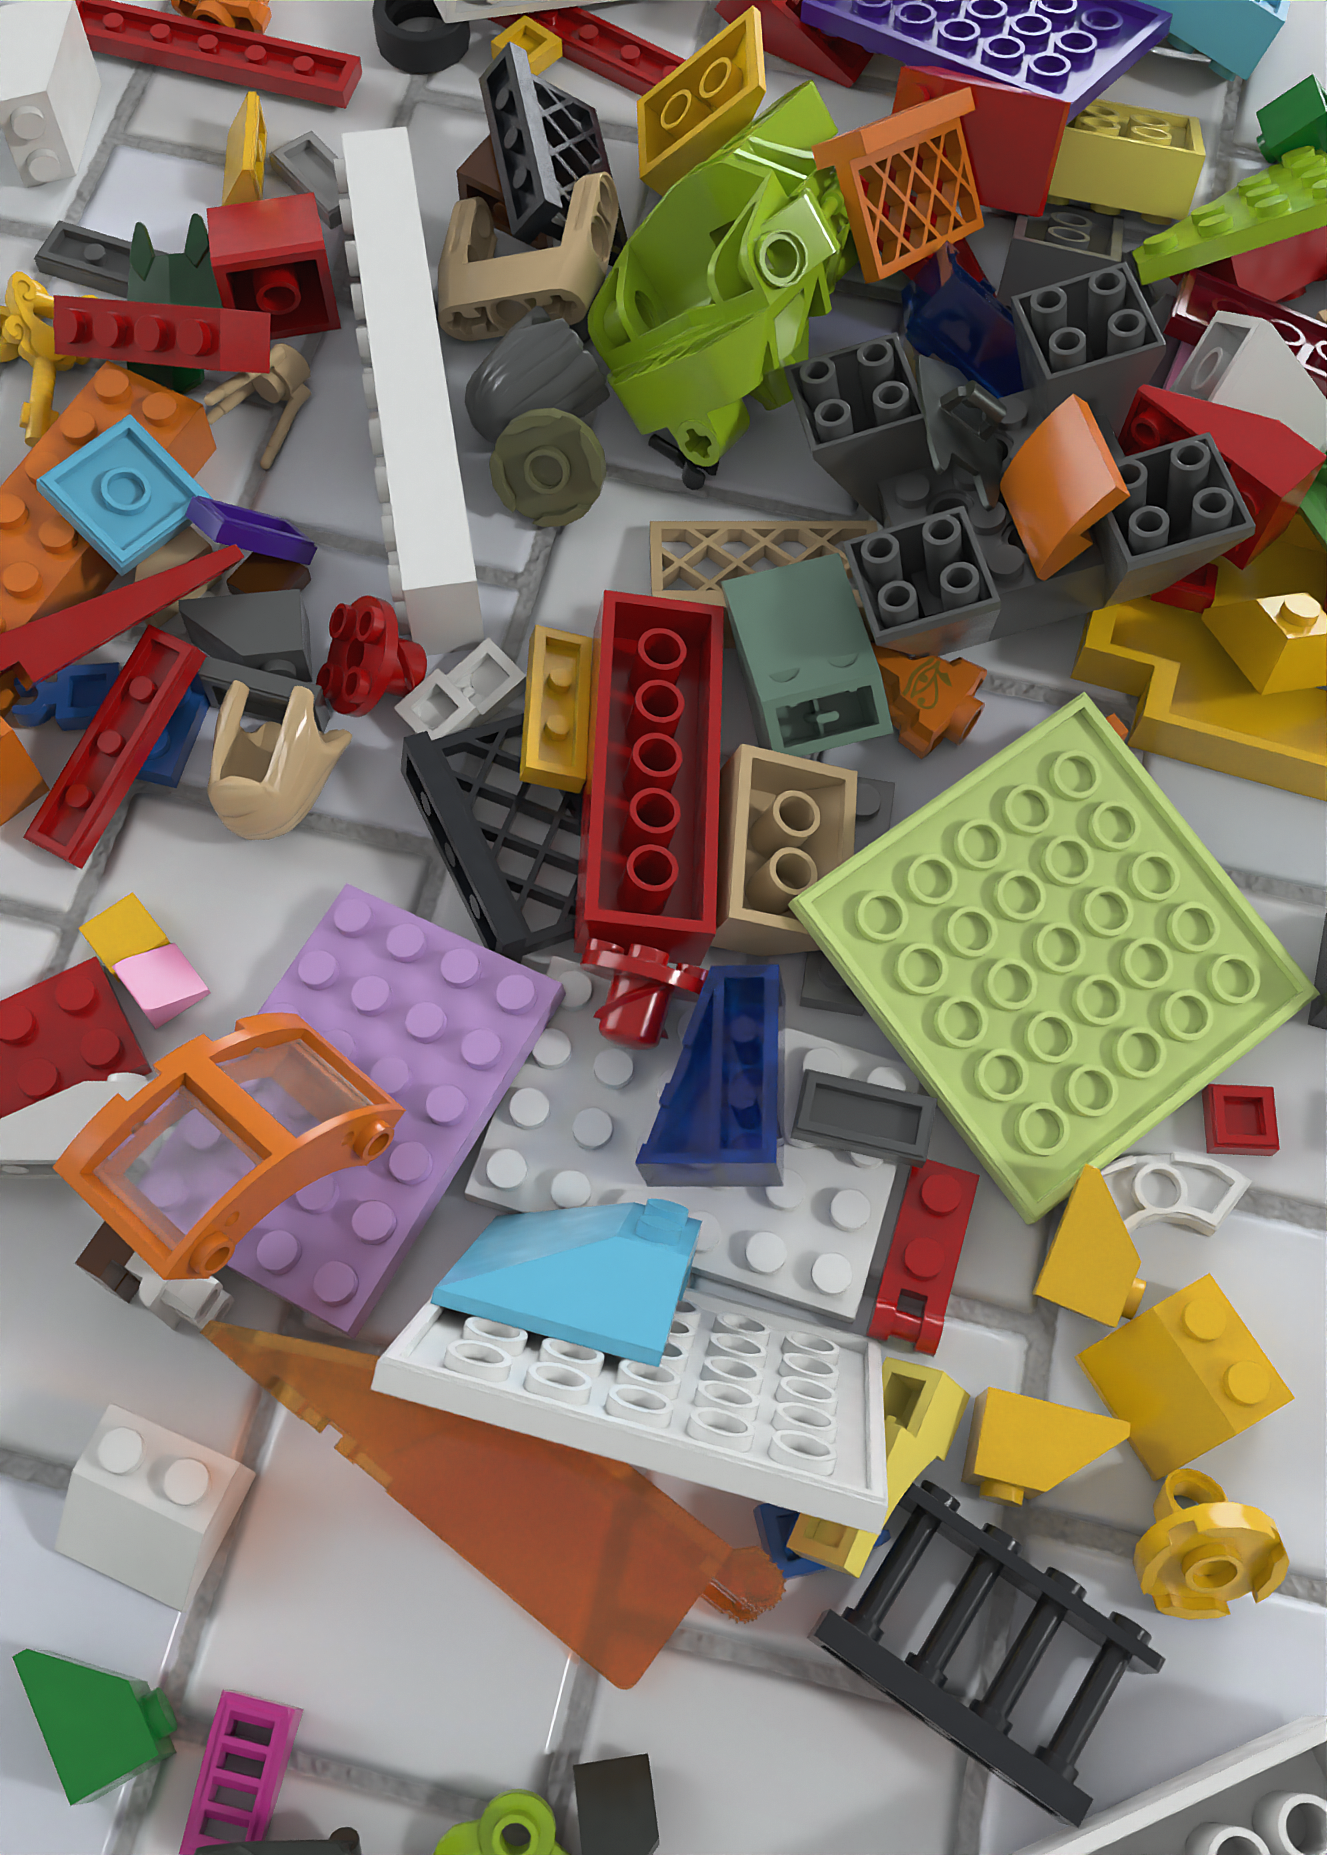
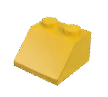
(1184, 1377)

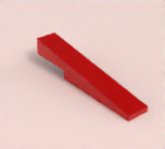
(64, 637)

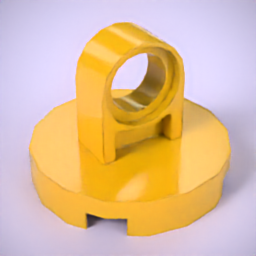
(1207, 1551)

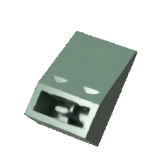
(806, 658)

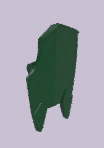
(173, 280)

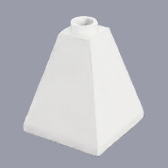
(1252, 369)

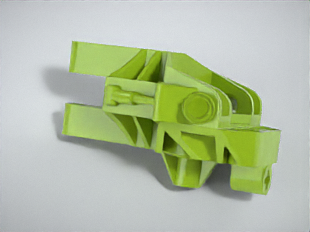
(726, 280)

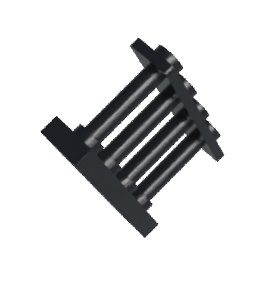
(983, 1727)

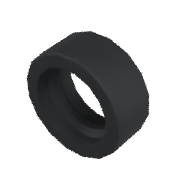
(414, 50)

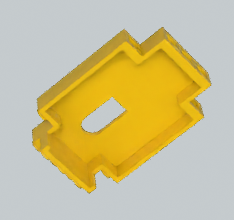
(1193, 693)

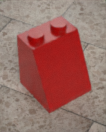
(274, 262)

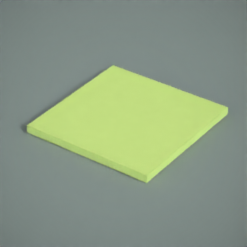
(1054, 955)

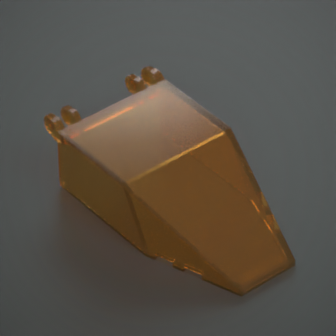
(549, 1524)

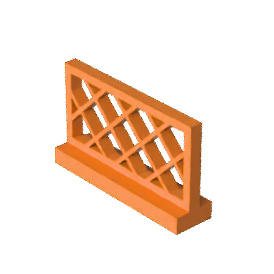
(897, 142)

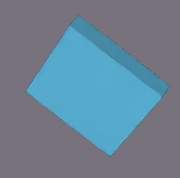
(122, 494)

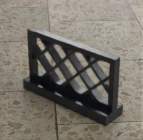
(525, 158)
(463, 838)

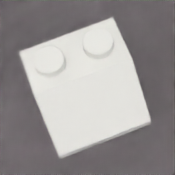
(150, 1506)

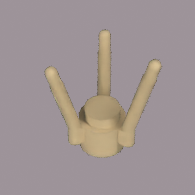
(283, 383)

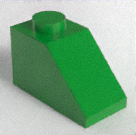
(1294, 120)
(95, 1722)

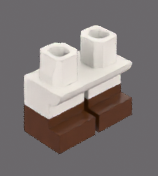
(124, 1272)

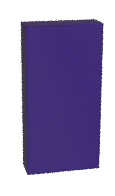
(250, 530)

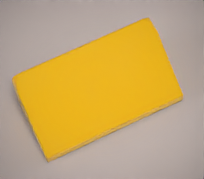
(245, 154)

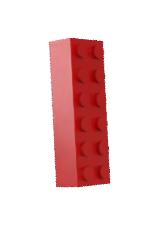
(652, 777)

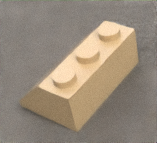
(777, 835)

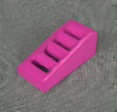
(231, 1709)

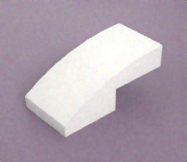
(466, 695)

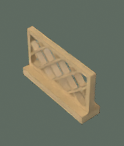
(760, 536)

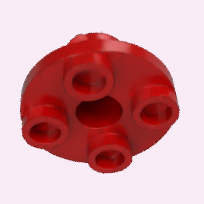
(368, 658)
(639, 991)

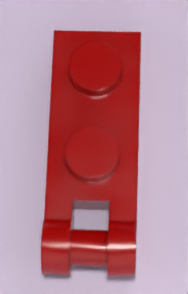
(923, 1254)

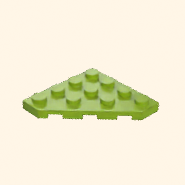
(1255, 213)

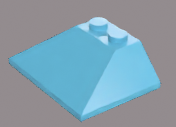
(581, 1275)

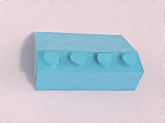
(1225, 30)

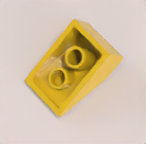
(701, 103)

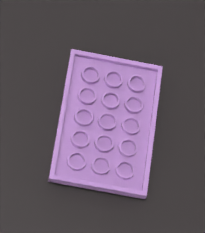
(441, 1036)

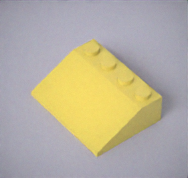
(1129, 161)

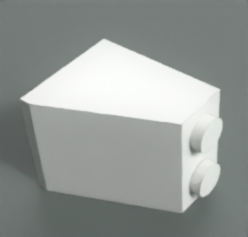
(46, 88)

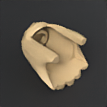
(271, 776)

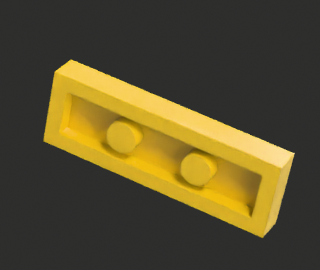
(556, 709)

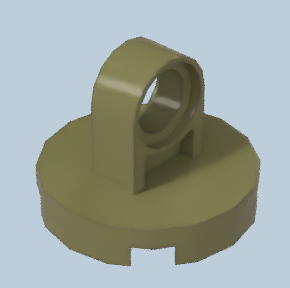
(548, 467)

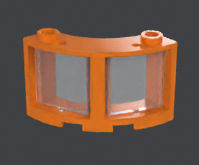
(225, 1140)

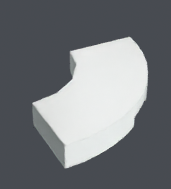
(1173, 1190)

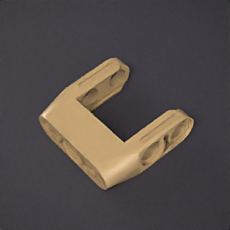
(488, 294)

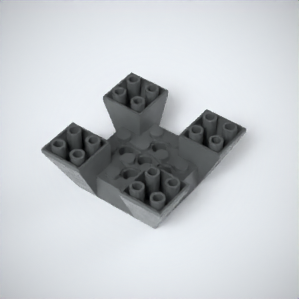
(959, 574)

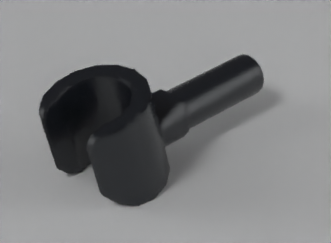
(691, 476)

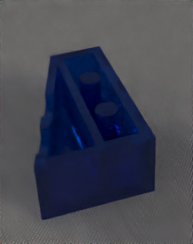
(962, 323)
(727, 1094)

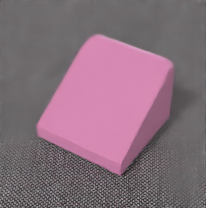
(161, 983)

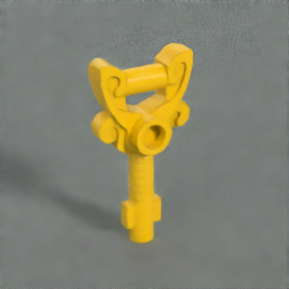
(38, 348)

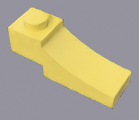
(920, 1424)

